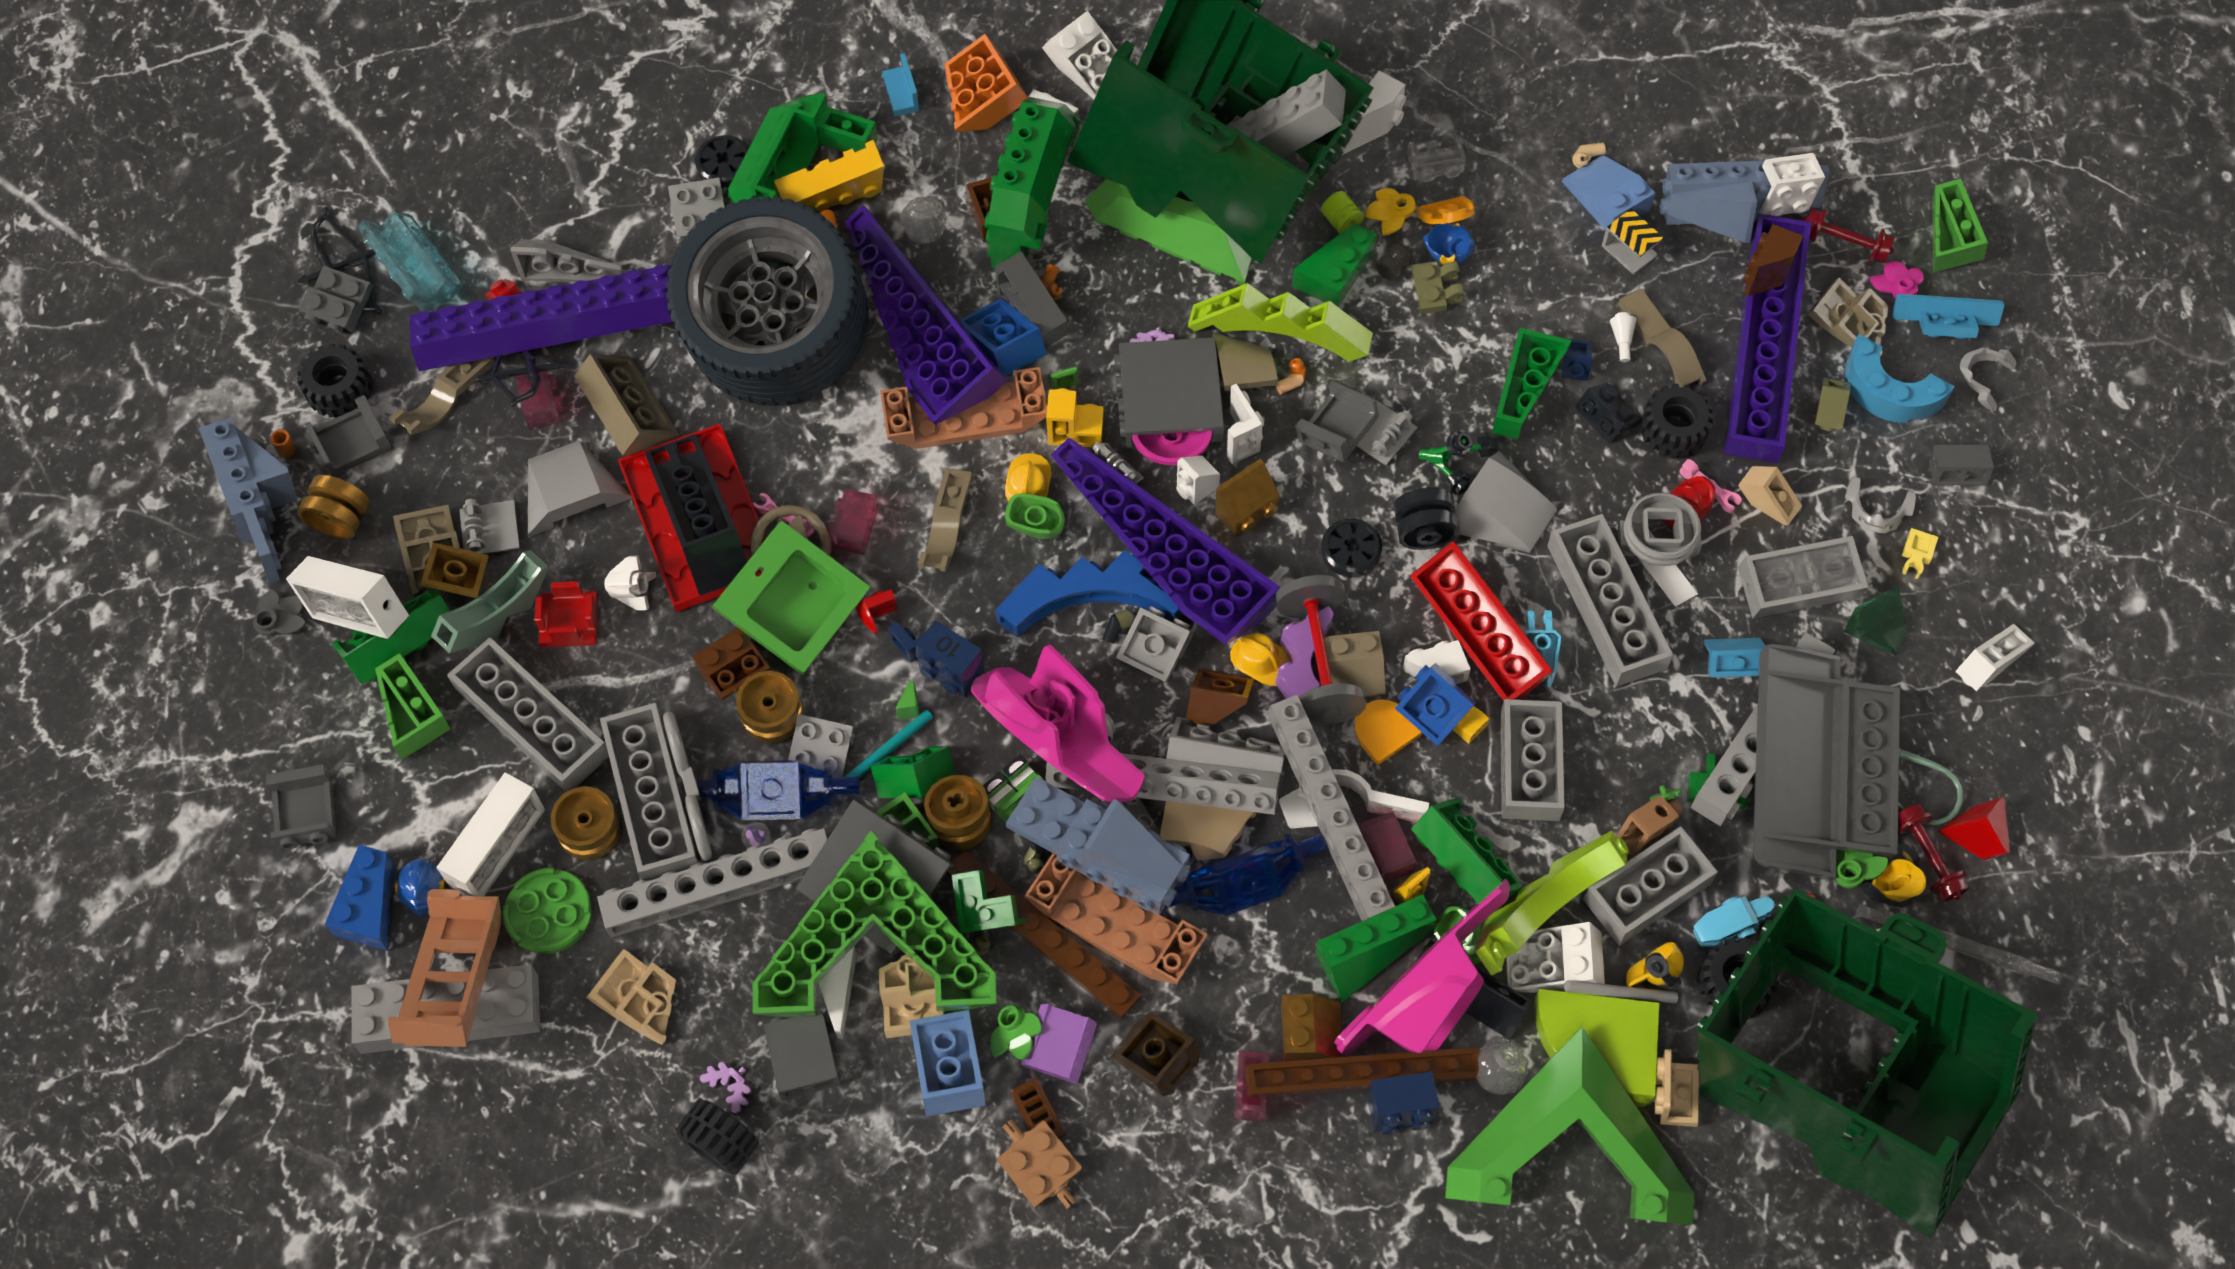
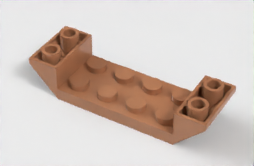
(1006, 412)
(1115, 923)

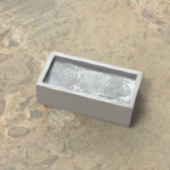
(1802, 577)

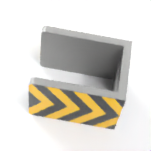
(1631, 241)

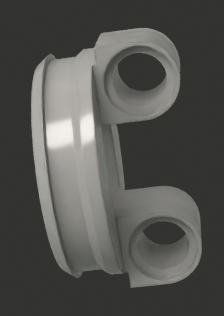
(1634, 530)

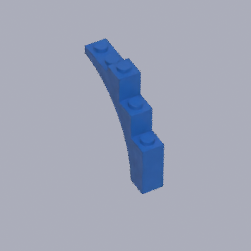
(1084, 583)

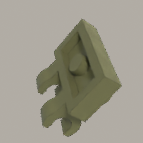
(1429, 287)

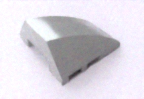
(566, 484)
(1504, 507)

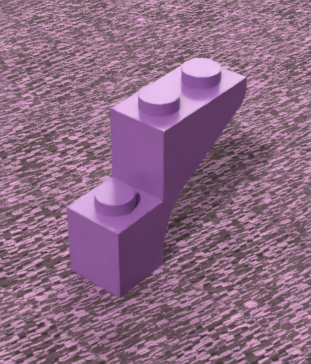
(1296, 640)

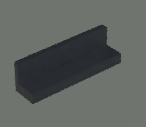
(1496, 1004)

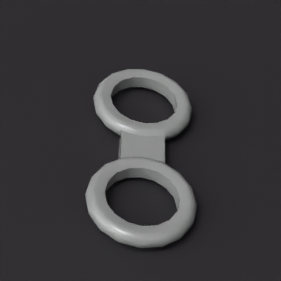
(689, 781)

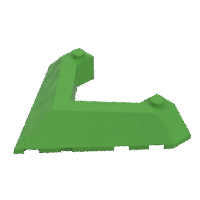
(1178, 230)
(867, 893)
(1566, 1090)

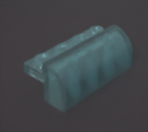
(411, 260)

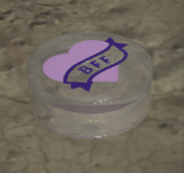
(756, 834)

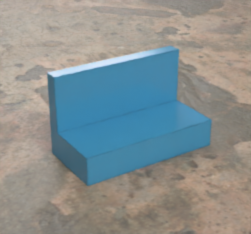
(901, 88)
(1733, 656)

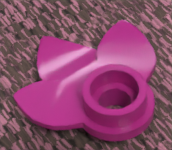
(1898, 279)

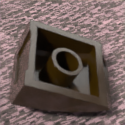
(1158, 1054)

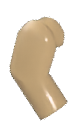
(1586, 152)

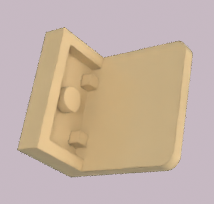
(1678, 1092)

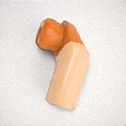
(1295, 377)

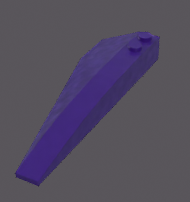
(933, 348)
(1190, 566)

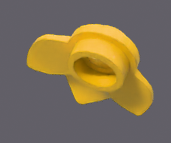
(1388, 210)

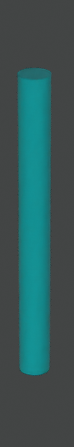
(891, 744)

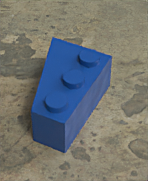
(364, 900)

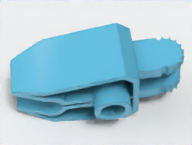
(1545, 641)
(1733, 919)

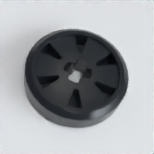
(718, 149)
(1338, 539)

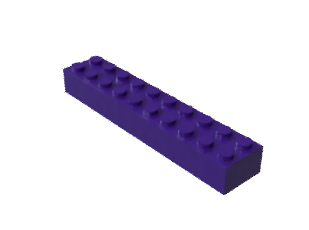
(539, 318)
(1766, 356)

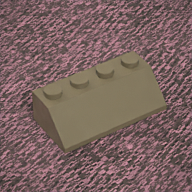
(624, 403)

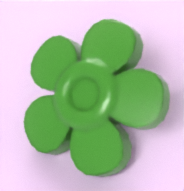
(1667, 794)

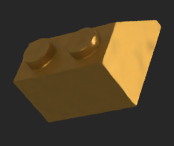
(1247, 498)
(455, 570)
(1310, 1027)

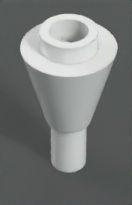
(1623, 329)

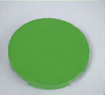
(547, 911)

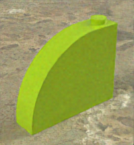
(1618, 1027)

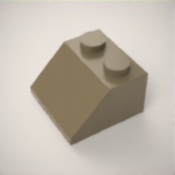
(1357, 661)

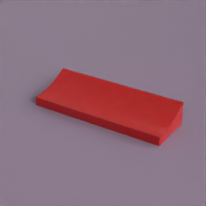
(1481, 623)

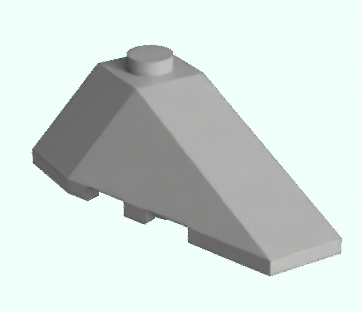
(555, 263)

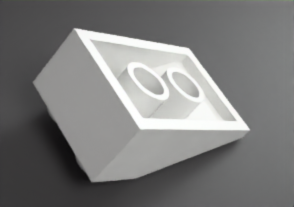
(1382, 113)

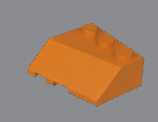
(981, 86)

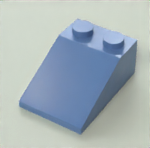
(1609, 190)
(947, 1063)

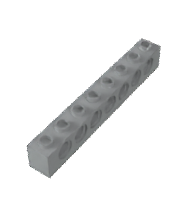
(1196, 784)
(1711, 800)
(1329, 808)
(706, 895)

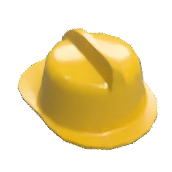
(1028, 475)
(1258, 657)

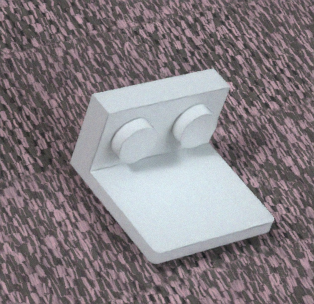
(1792, 182)
(1246, 433)

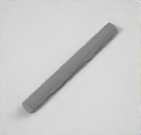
(1621, 991)

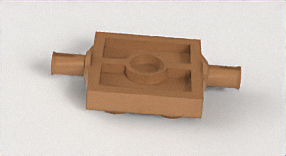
(1039, 1164)

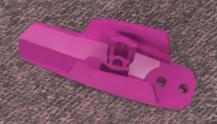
(1061, 722)
(1431, 994)

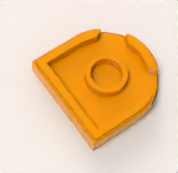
(1446, 211)
(1383, 730)

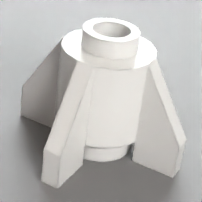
(628, 583)

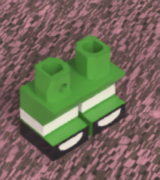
(1008, 788)

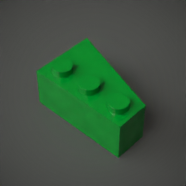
(1336, 266)

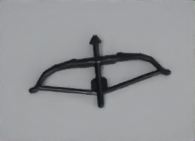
(353, 259)
(531, 370)

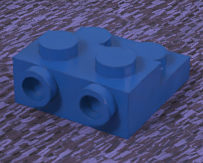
(1434, 703)

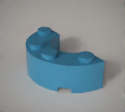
(1889, 397)

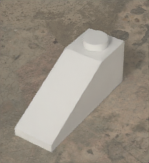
(1994, 657)
(837, 991)

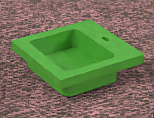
(794, 601)

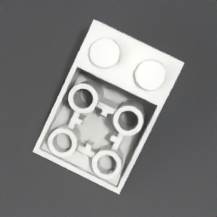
(1082, 53)
(1557, 956)

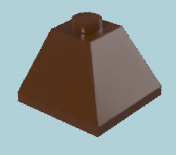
(1216, 696)

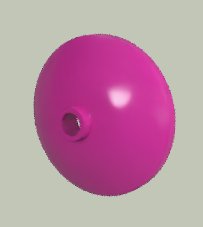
(1166, 452)

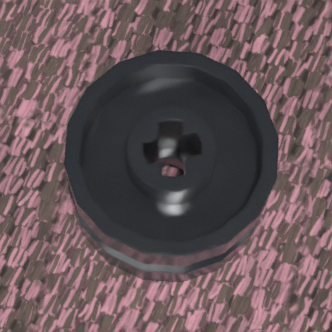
(1426, 518)

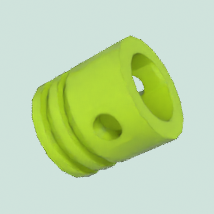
(1341, 211)

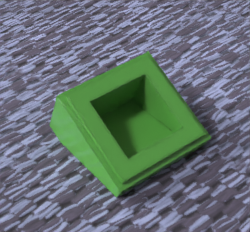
(1063, 378)
(908, 704)

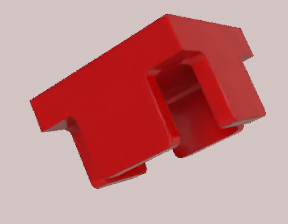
(567, 616)

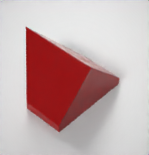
(1981, 830)

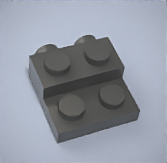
(336, 300)

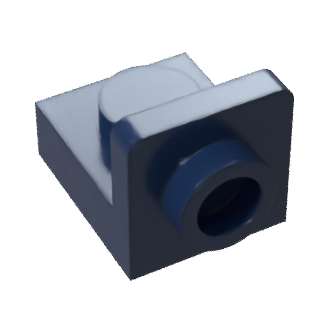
(1577, 360)
(904, 640)

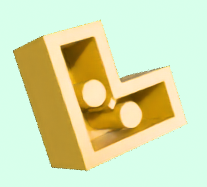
(1071, 420)

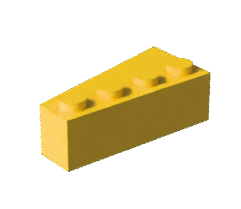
(835, 182)

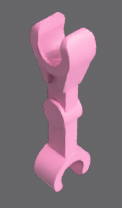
(1691, 469)
(769, 505)

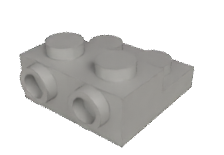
(1155, 643)

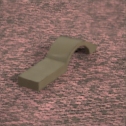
(1672, 342)
(440, 402)
(946, 519)

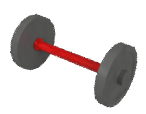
(1304, 597)

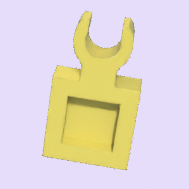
(1919, 550)

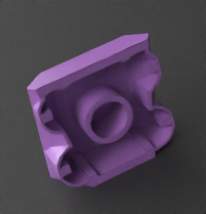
(1061, 1044)

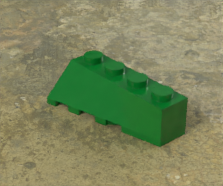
(1529, 371)
(367, 651)
(1463, 851)
(1373, 945)

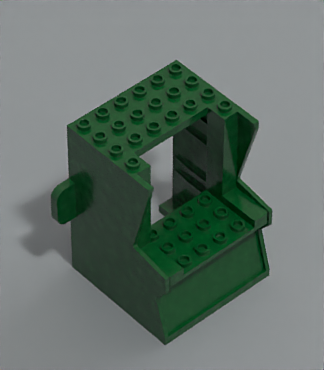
(1166, 119)
(1936, 1094)

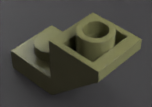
(1832, 404)

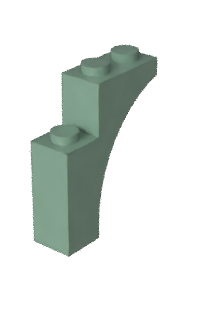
(487, 613)

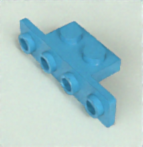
(1948, 315)

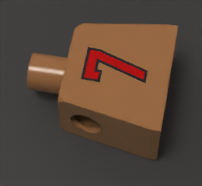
(1652, 819)

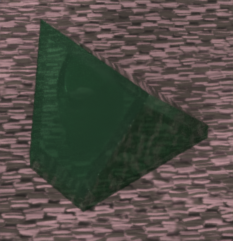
(1880, 621)

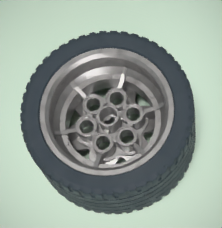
(750, 239)

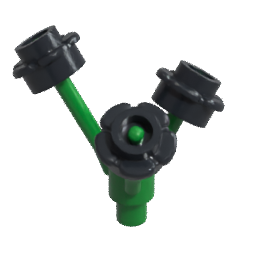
(1458, 444)

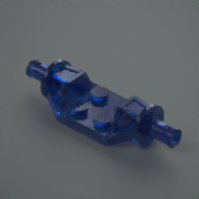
(774, 789)
(1247, 877)

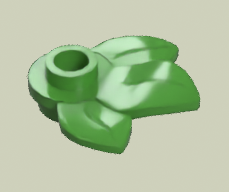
(1862, 865)
(1016, 1035)

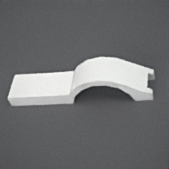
(1377, 801)

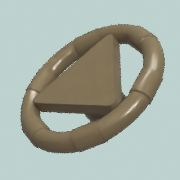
(797, 524)

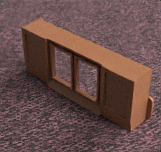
(454, 926)

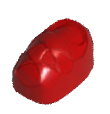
(1698, 493)

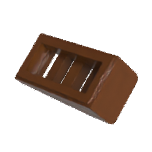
(1023, 1091)

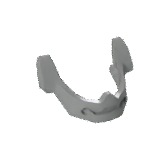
(1981, 354)
(1877, 522)

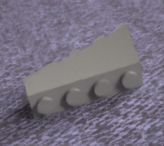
(1222, 749)

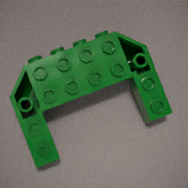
(791, 140)
(1028, 177)

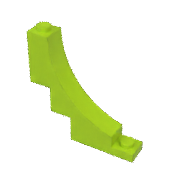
(1285, 314)
(1512, 925)

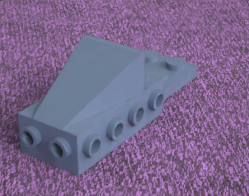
(1721, 196)
(251, 486)
(1102, 844)

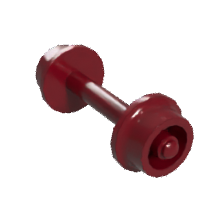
(1880, 247)
(1950, 885)

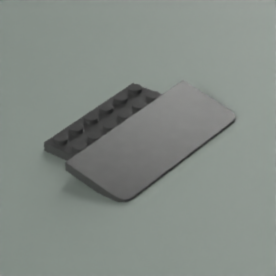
(1822, 763)

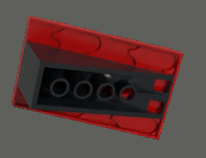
(693, 513)

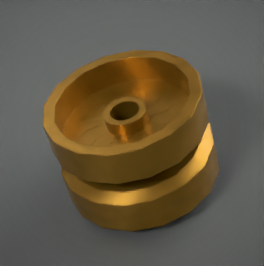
(333, 507)
(769, 706)
(958, 812)
(586, 823)

